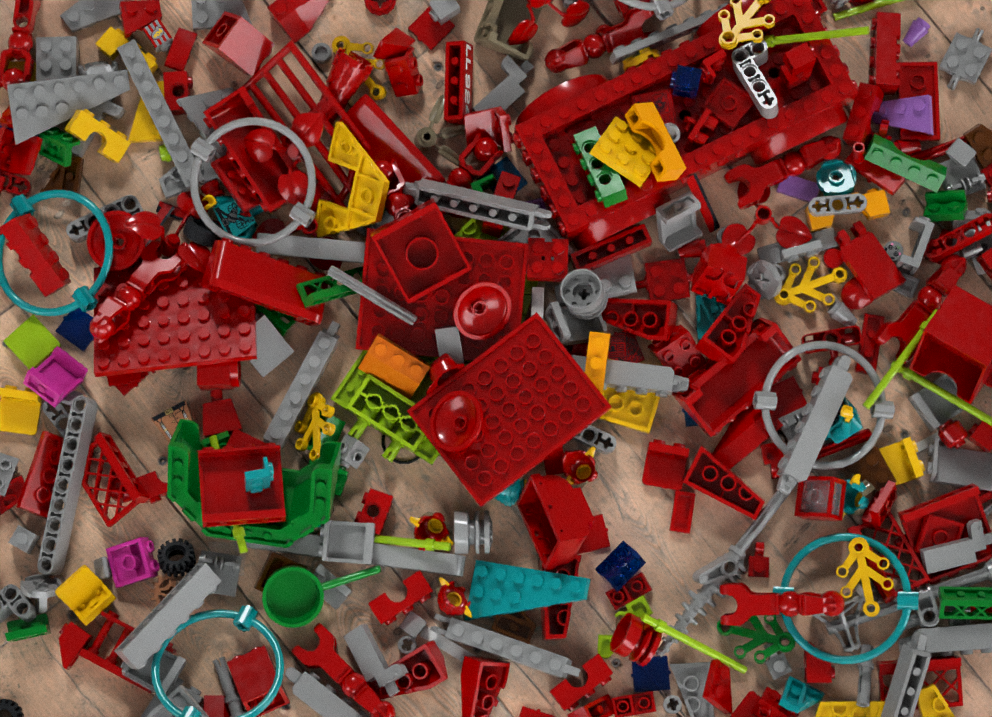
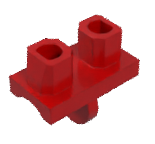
(697, 136)

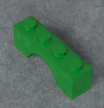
(888, 156)

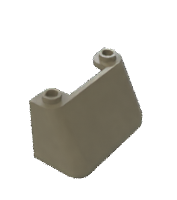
(499, 22)

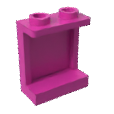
(56, 377)

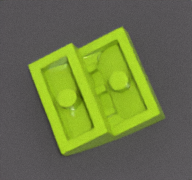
(32, 342)

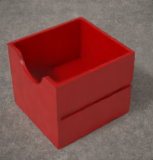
(420, 251)
(958, 343)

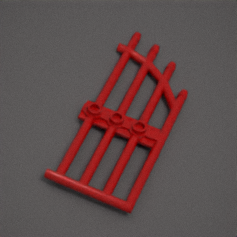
(328, 106)

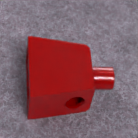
(219, 415)

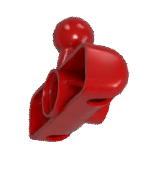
(840, 337)

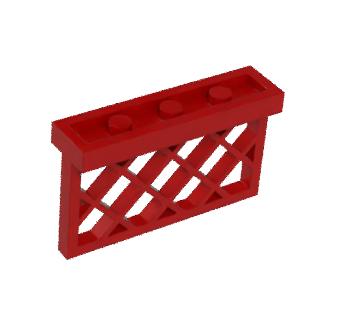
(123, 472)
(888, 596)
(936, 664)

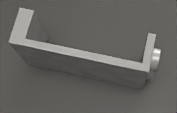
(959, 466)

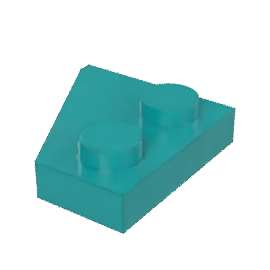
(706, 313)
(799, 695)

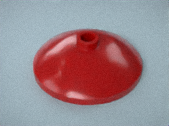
(124, 255)
(488, 317)
(449, 418)

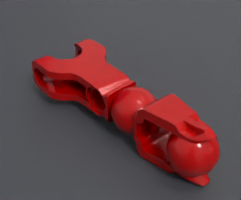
(19, 44)
(594, 46)
(485, 150)
(774, 172)
(397, 202)
(150, 274)
(928, 299)
(788, 603)
(351, 682)

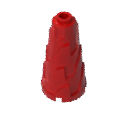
(346, 76)

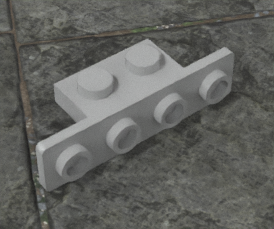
(820, 241)

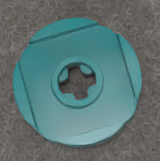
(833, 167)

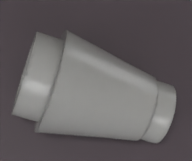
(841, 313)

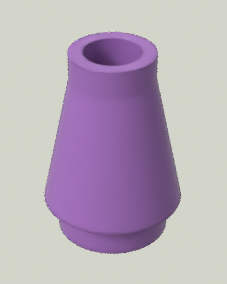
(917, 30)

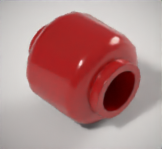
(952, 433)

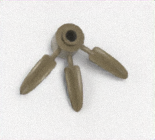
(446, 133)

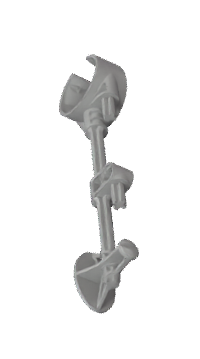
(925, 603)

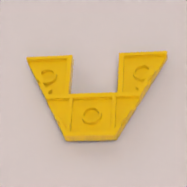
(367, 192)

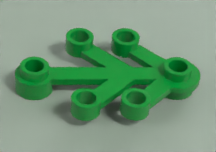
(759, 637)

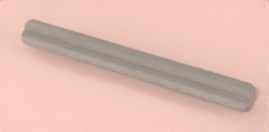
(372, 295)

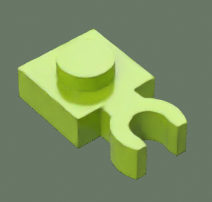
(637, 607)

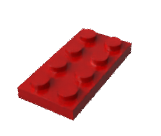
(920, 80)

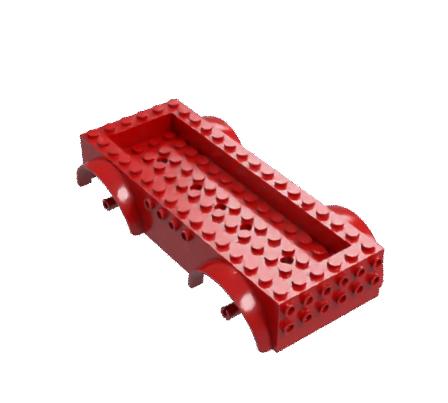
(549, 122)

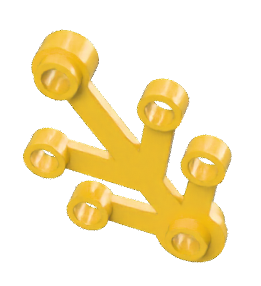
(743, 22)
(361, 47)
(807, 286)
(316, 403)
(863, 573)

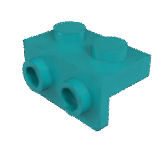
(259, 479)

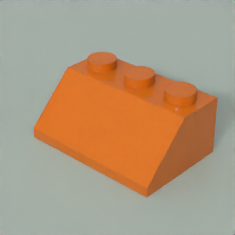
(394, 366)

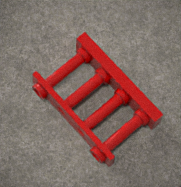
(110, 662)

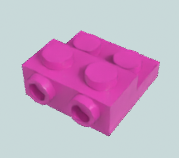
(132, 562)

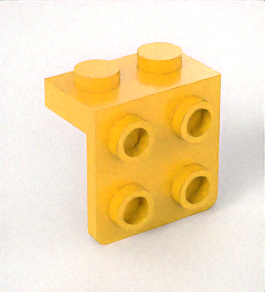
(19, 410)
(903, 460)
(85, 594)

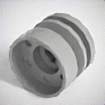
(576, 287)
(472, 532)

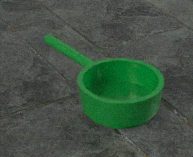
(296, 595)

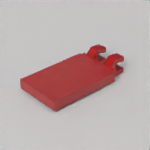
(868, 261)

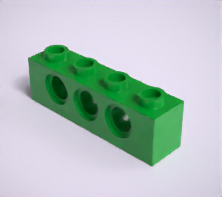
(610, 193)

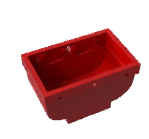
(557, 516)

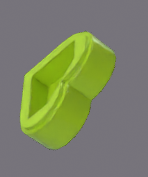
(604, 646)

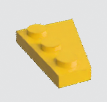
(143, 126)
(932, 703)
(848, 709)

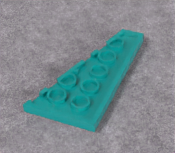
(514, 589)

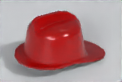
(442, 370)

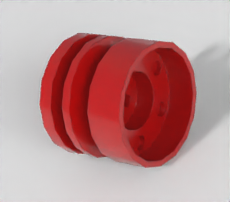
(635, 640)

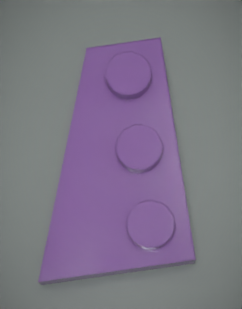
(907, 113)

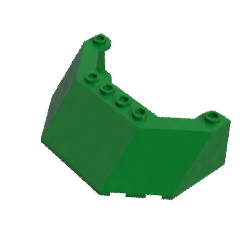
(306, 491)

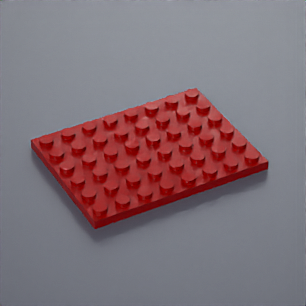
(490, 261)
(176, 327)
(530, 404)

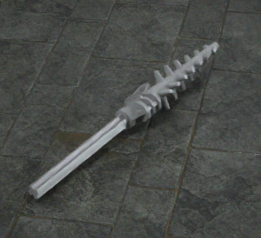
(714, 573)

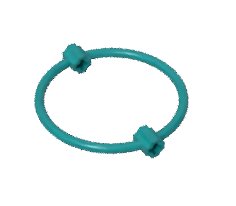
(83, 296)
(906, 599)
(243, 621)

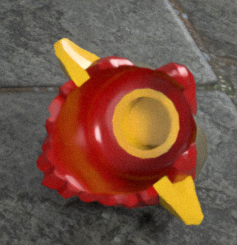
(579, 467)
(432, 526)
(452, 599)

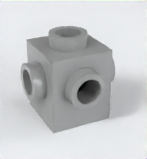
(352, 452)

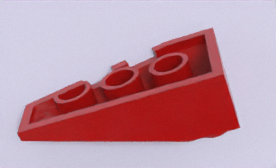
(730, 331)

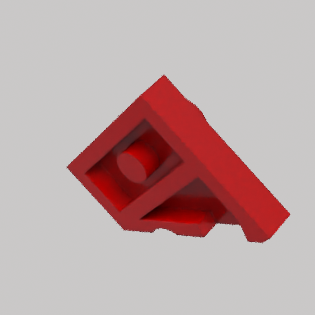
(138, 14)
(718, 687)

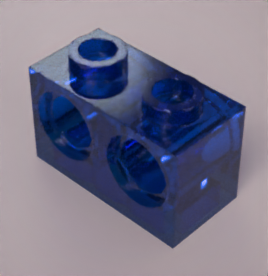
(685, 81)
(620, 566)

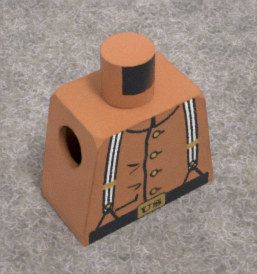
(168, 420)

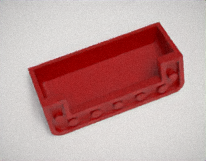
(390, 142)
(261, 175)
(261, 280)
(724, 390)

